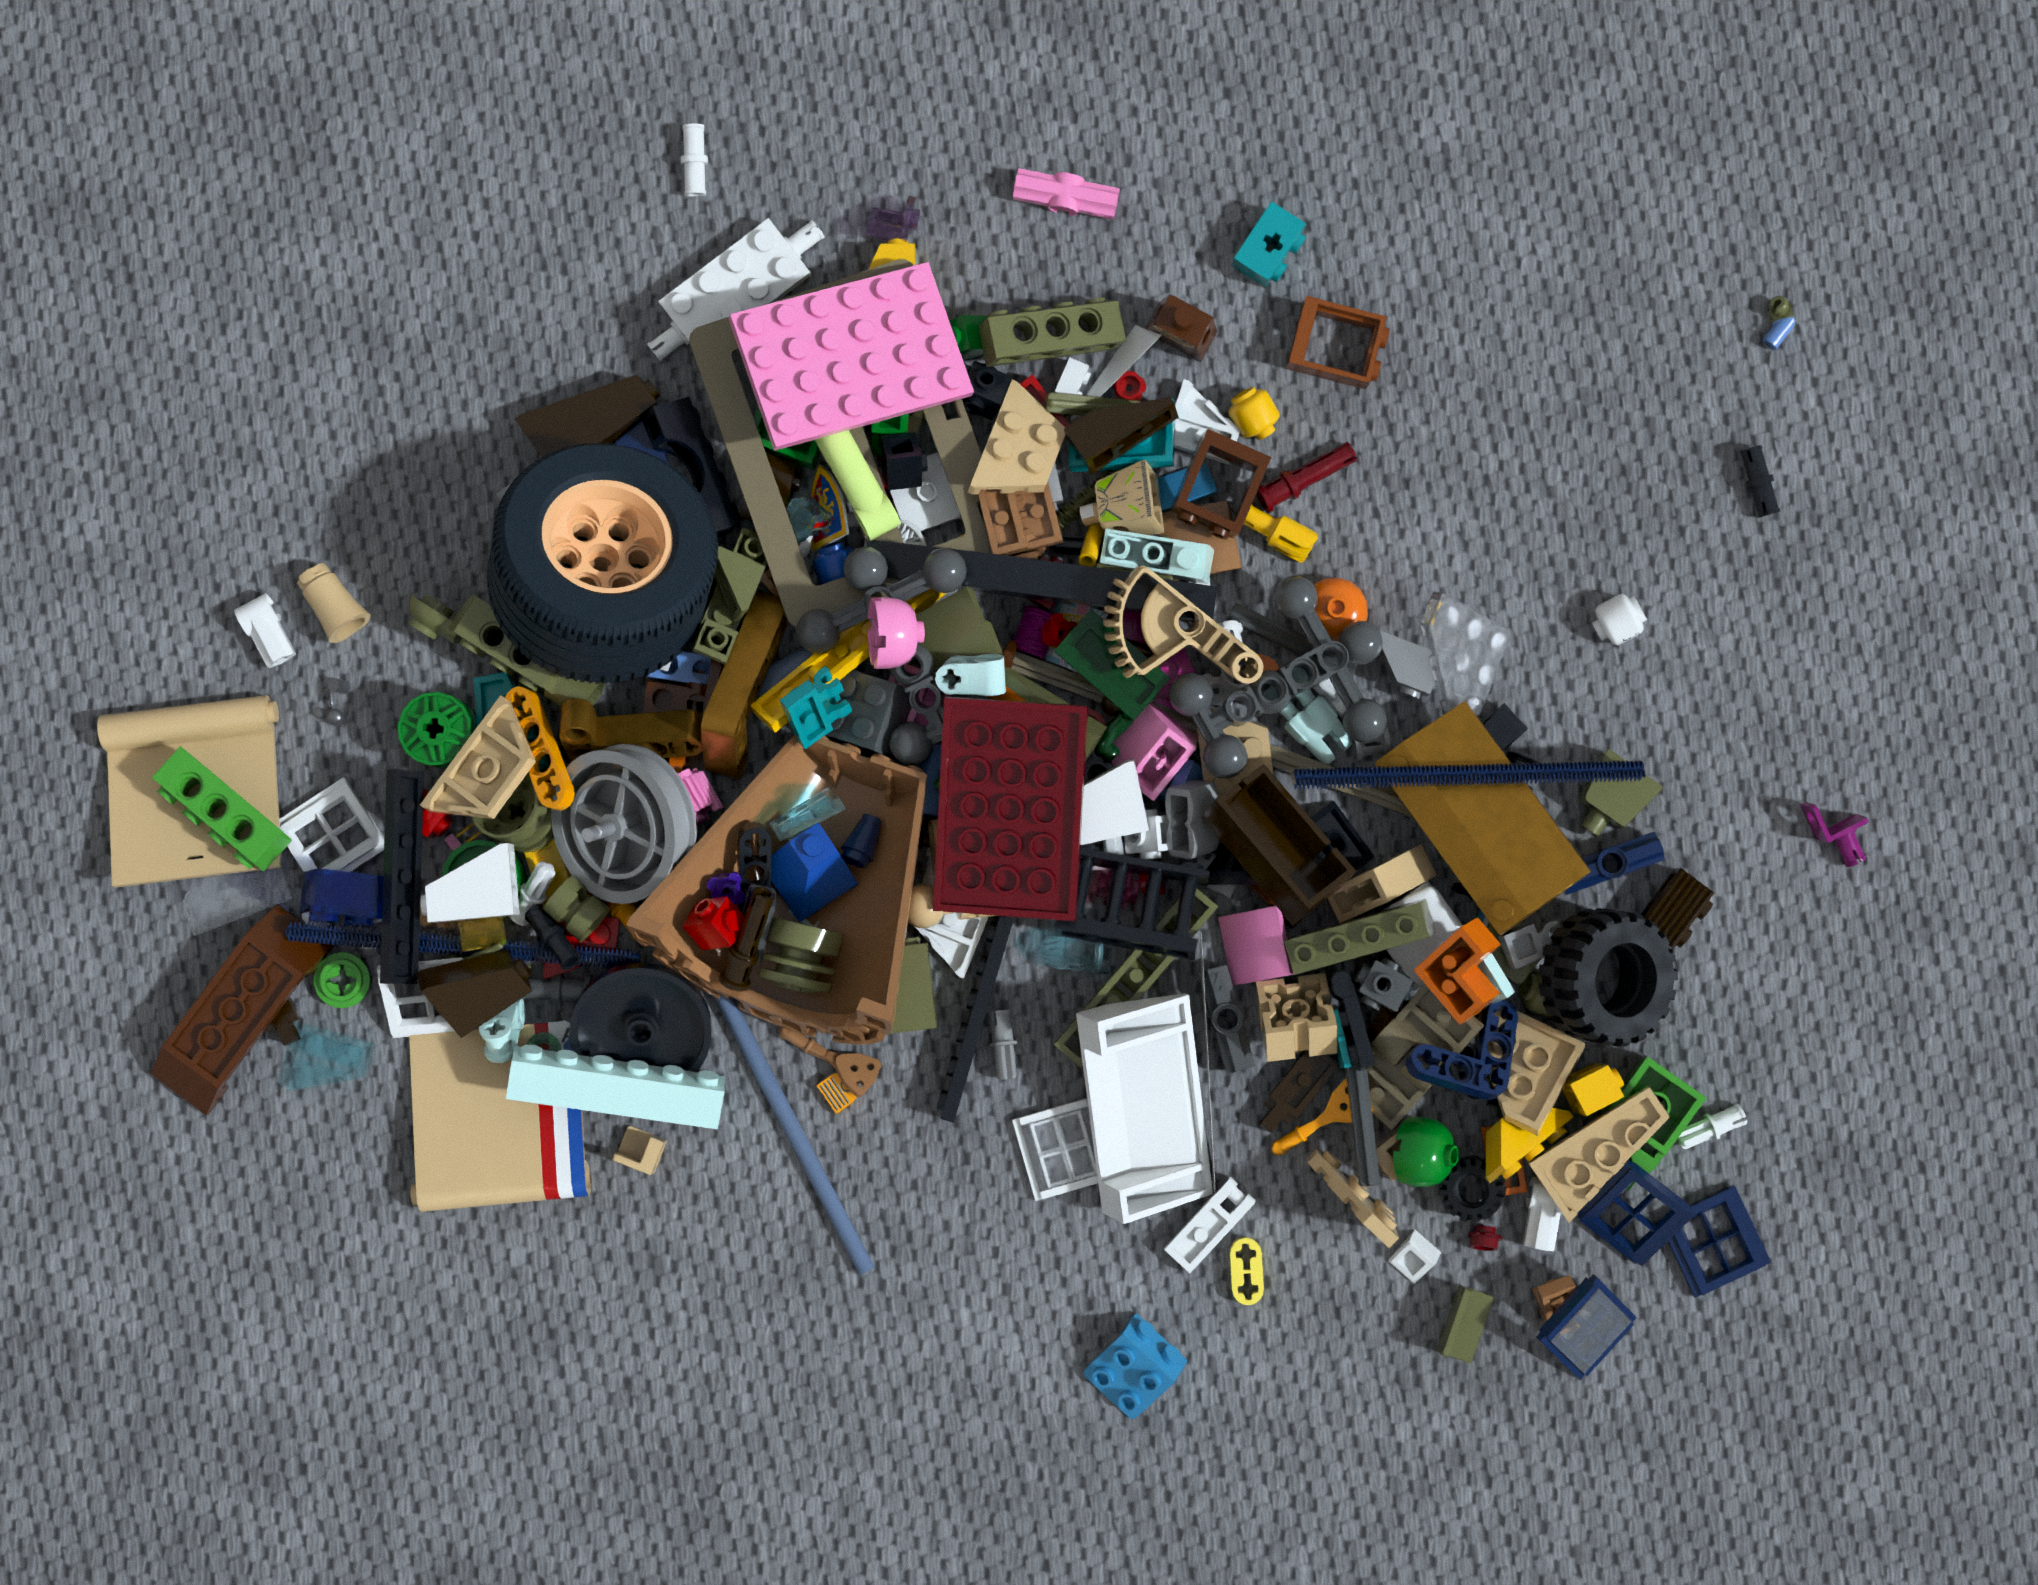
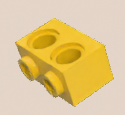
(1593, 1088)

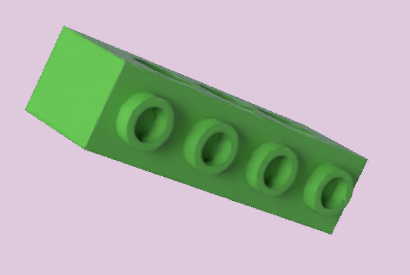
(183, 772)

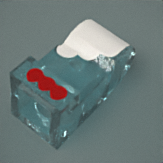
(806, 518)

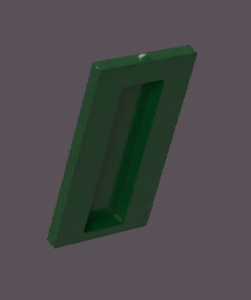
(1088, 654)

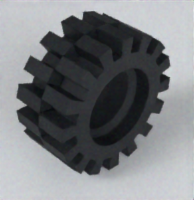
(1472, 1210)

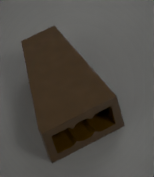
(589, 417)

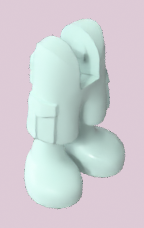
(1313, 722)

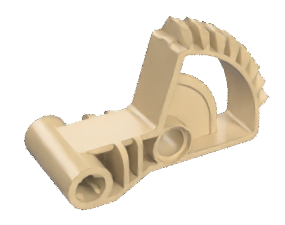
(1165, 637)

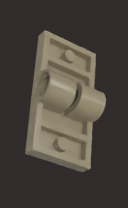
(1420, 1022)

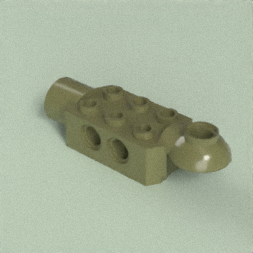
(477, 629)

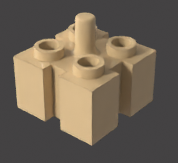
(1296, 1017)

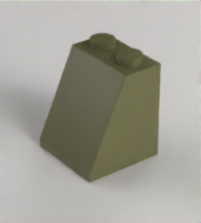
(916, 991)

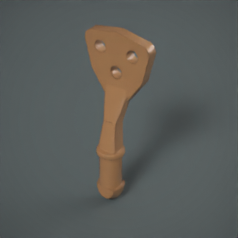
(840, 1062)

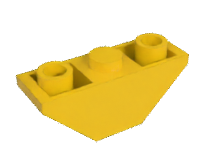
(1509, 1143)

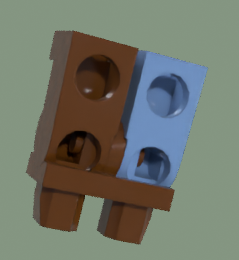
(698, 678)

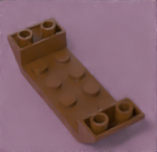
(235, 1010)

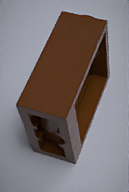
(1232, 452)

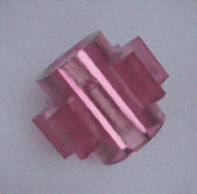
(1130, 889)

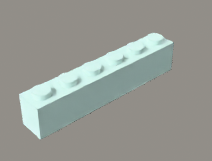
(616, 1086)

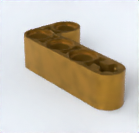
(664, 732)

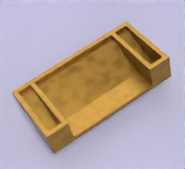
(1489, 834)

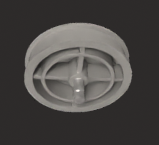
(625, 822)

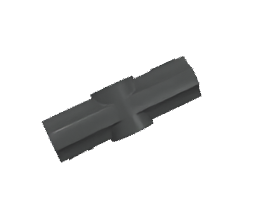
(1232, 1043)

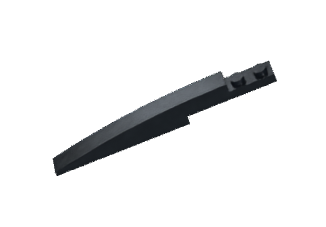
(1043, 579)

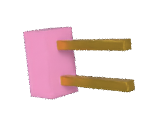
(452, 840)

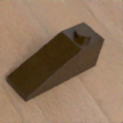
(1114, 430)

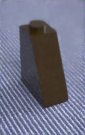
(475, 988)

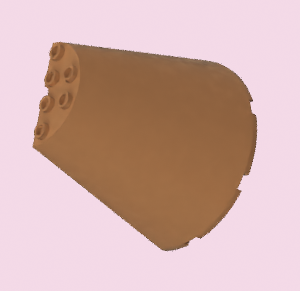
(868, 915)

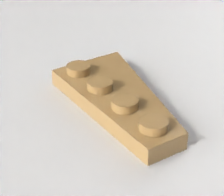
(1590, 1156)

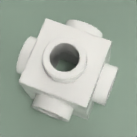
(1149, 842)

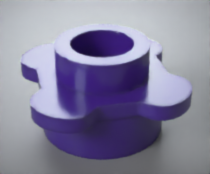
(730, 881)

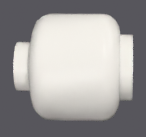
(1619, 619)

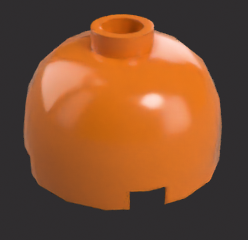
(1339, 605)

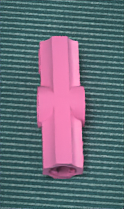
(1066, 193)

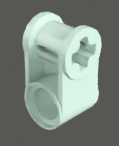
(979, 675)
(503, 1032)

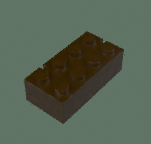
(1277, 844)

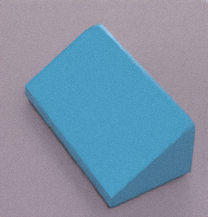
(1202, 488)

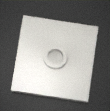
(929, 504)

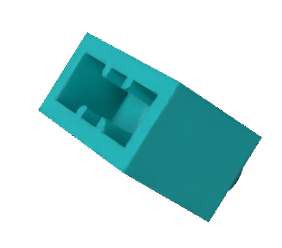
(1273, 225)

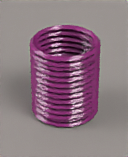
(1030, 632)

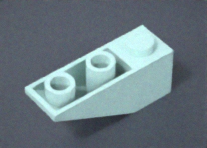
(1162, 555)

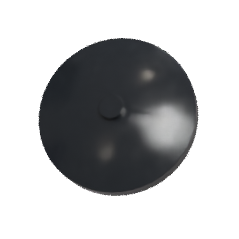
(642, 1016)

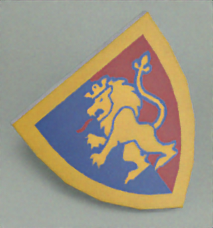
(832, 498)

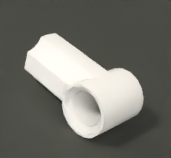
(263, 626)
(1541, 1219)

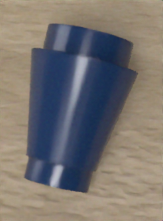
(862, 842)

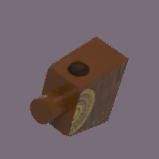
(1183, 327)

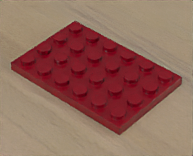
(1010, 808)

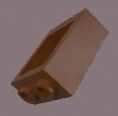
(1365, 319)

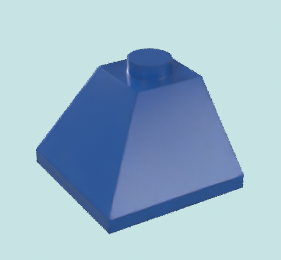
(810, 872)

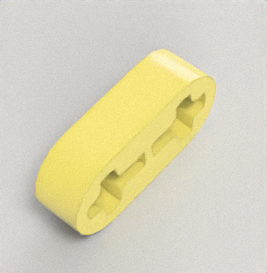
(1237, 1271)

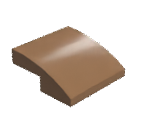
(1020, 520)
(1226, 552)

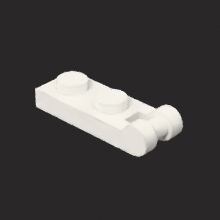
(1208, 1226)

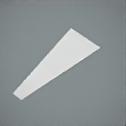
(1129, 352)

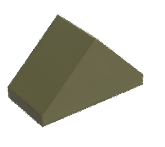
(737, 581)

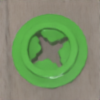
(332, 993)

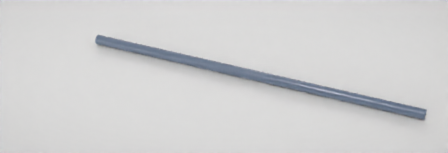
(795, 1134)

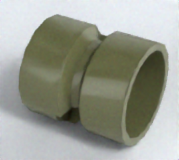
(576, 908)

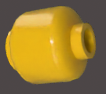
(1254, 413)

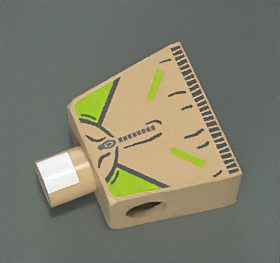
(1127, 501)

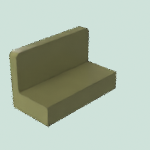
(1465, 1324)

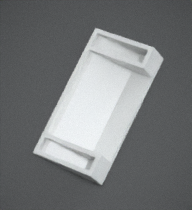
(1144, 1105)

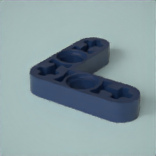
(1474, 1068)

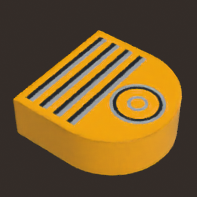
(836, 1092)

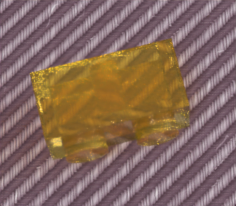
(481, 933)

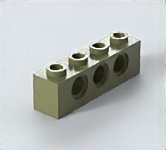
(1003, 348)
(1360, 936)

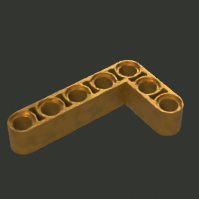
(739, 685)

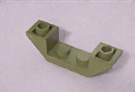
(717, 629)

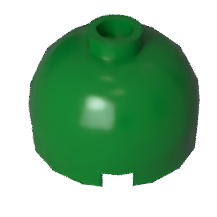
(1425, 1152)

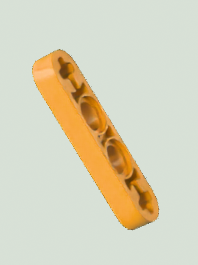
(542, 746)

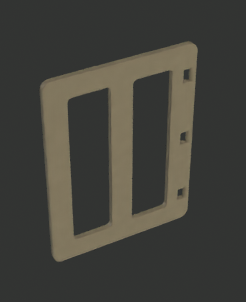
(953, 439)

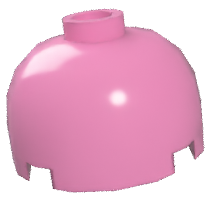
(892, 632)

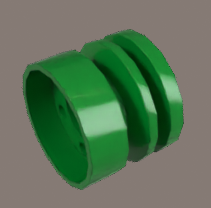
(428, 711)

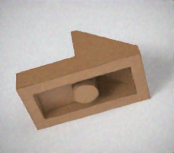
(1553, 1294)

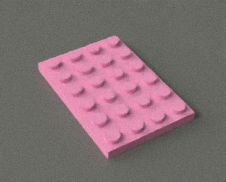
(850, 355)

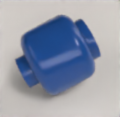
(830, 561)

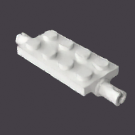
(743, 277)

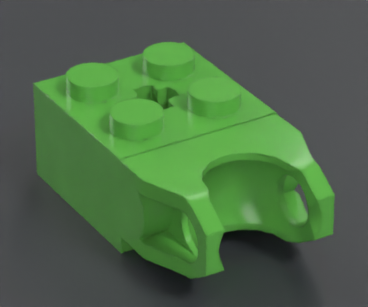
(1676, 1097)

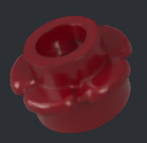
(1484, 1238)

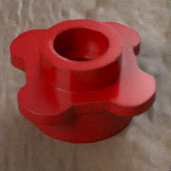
(1051, 630)

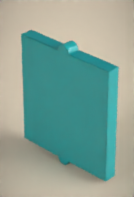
(1342, 1054)

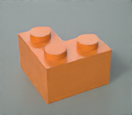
(1454, 971)

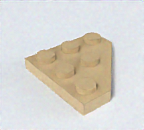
(1538, 1070)
(1373, 1215)

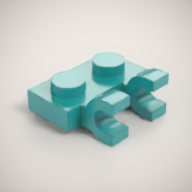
(812, 707)

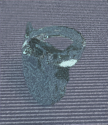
(1073, 954)

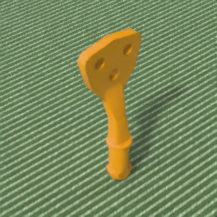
(1332, 1113)

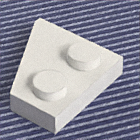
(1196, 417)
(955, 940)

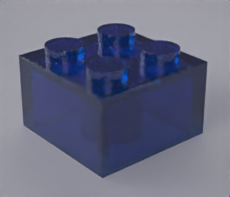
(341, 895)

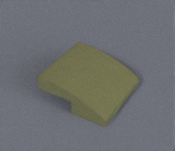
(957, 628)

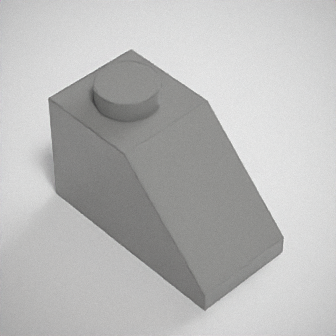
(1407, 666)

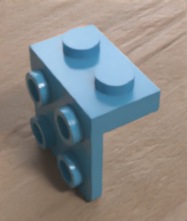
(1136, 1367)

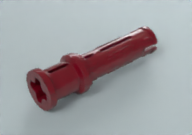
(1291, 484)

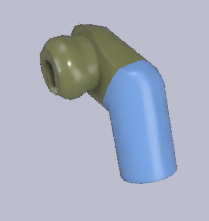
(1782, 321)

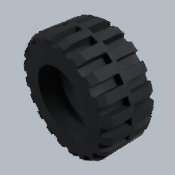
(1643, 984)

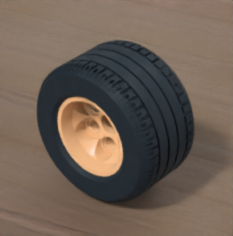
(614, 619)

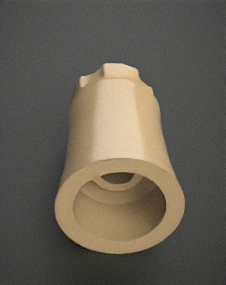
(332, 603)

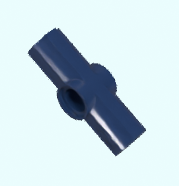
(1629, 857)

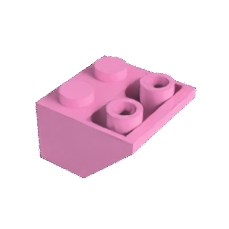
(1158, 748)

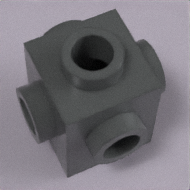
(1395, 984)

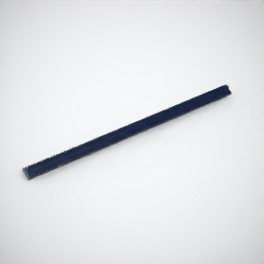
(1469, 773)
(453, 946)

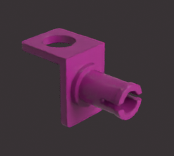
(1841, 833)

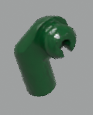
(1114, 729)

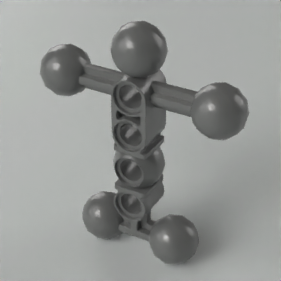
(866, 571)
(1358, 643)

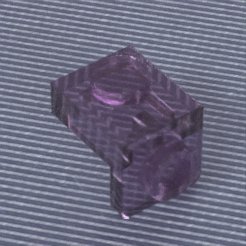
(891, 224)

